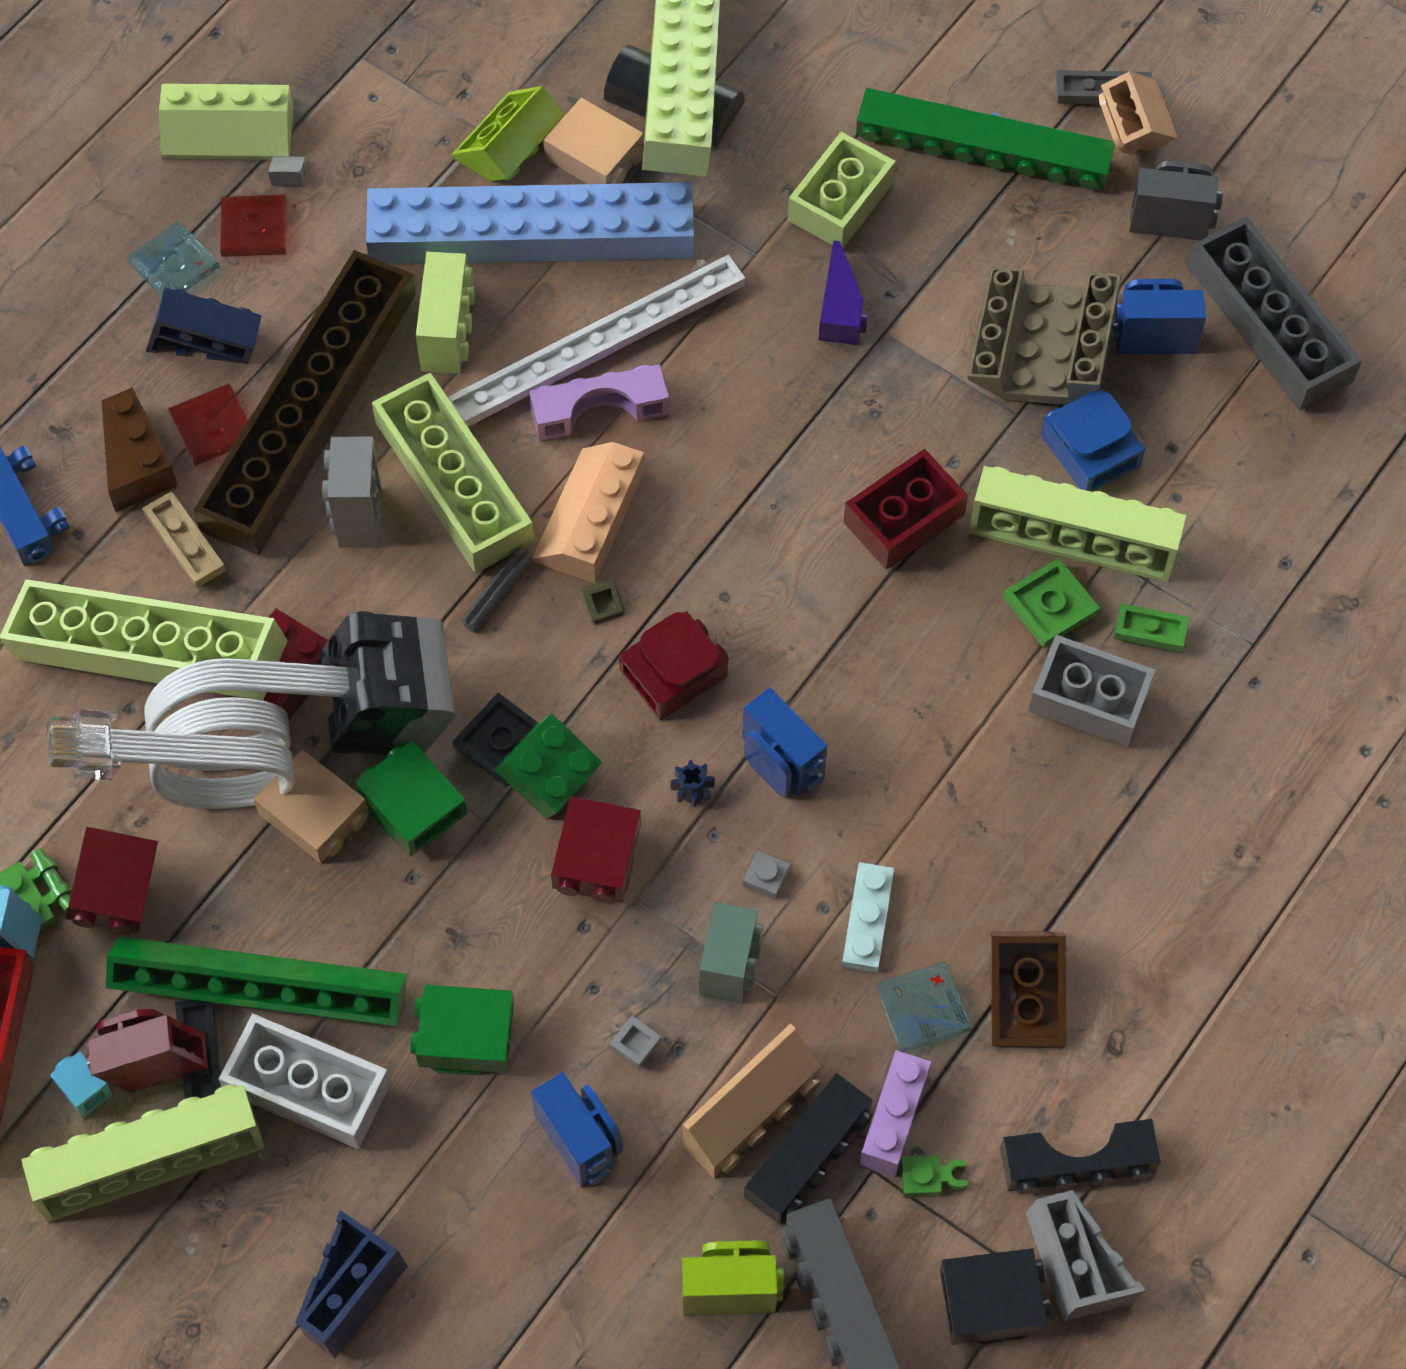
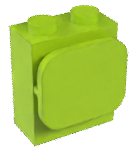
(732, 1279)

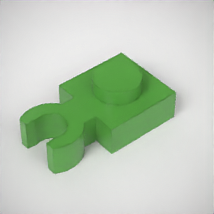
(924, 1176)

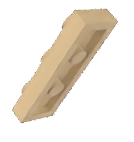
(184, 539)

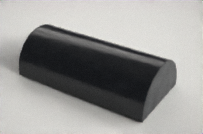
(629, 84)

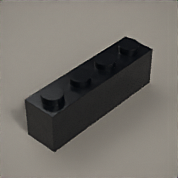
(808, 1149)

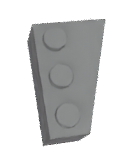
(1078, 1260)

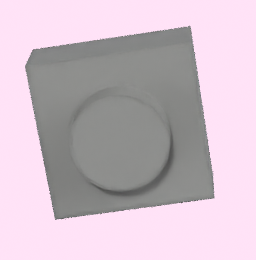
(766, 874)
(635, 1042)

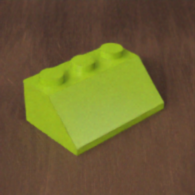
(510, 134)

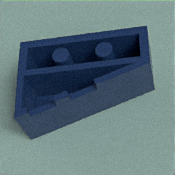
(203, 326)
(349, 1284)

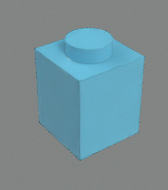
(78, 1084)

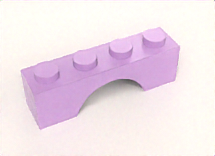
(636, 391)

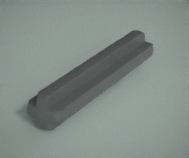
(497, 589)

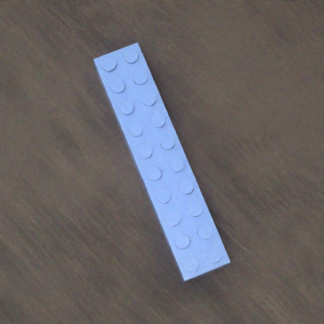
(532, 222)

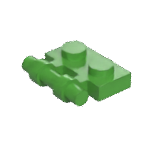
(24, 886)

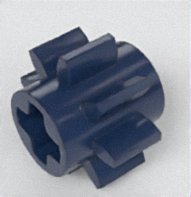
(690, 774)

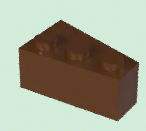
(133, 452)

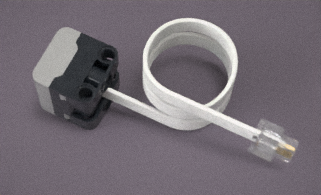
(378, 668)

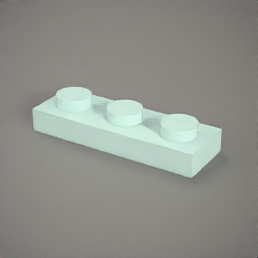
(868, 917)

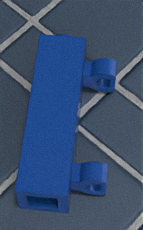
(17, 515)

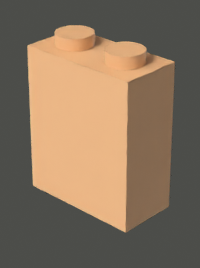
(594, 145)
(315, 811)

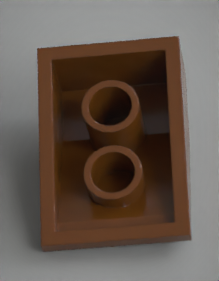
(1028, 988)

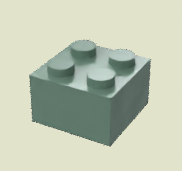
(730, 953)

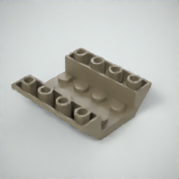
(1043, 338)

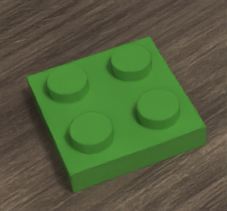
(1051, 602)

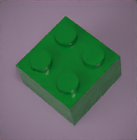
(548, 766)

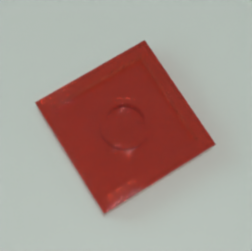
(253, 225)
(209, 423)

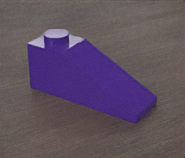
(842, 303)

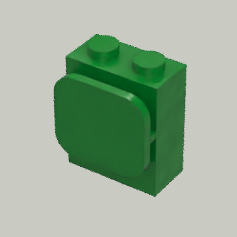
(410, 797)
(463, 1029)

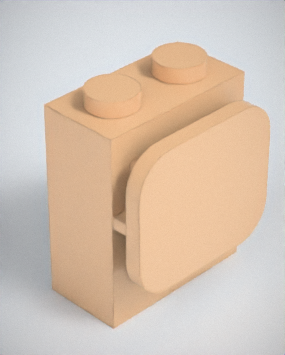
(1136, 113)

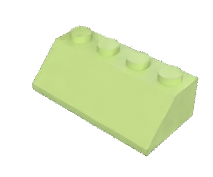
(225, 121)

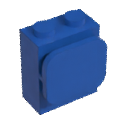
(1158, 318)
(1093, 440)
(782, 745)
(578, 1128)

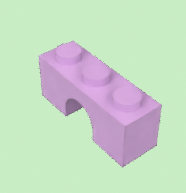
(895, 1113)

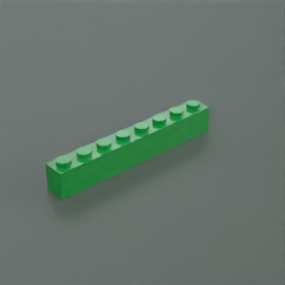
(985, 139)
(256, 981)

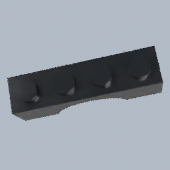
(1034, 1163)

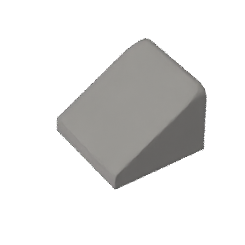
(287, 171)

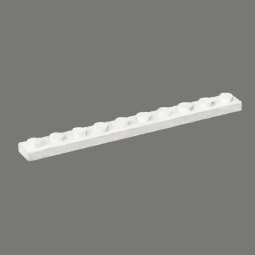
(597, 340)

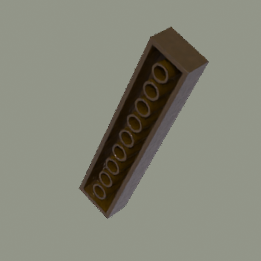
(305, 403)

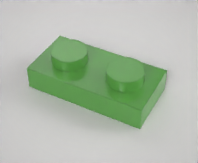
(1151, 627)

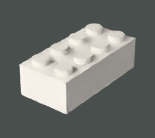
(306, 1080)

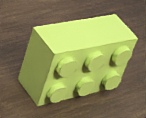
(841, 190)
(445, 312)

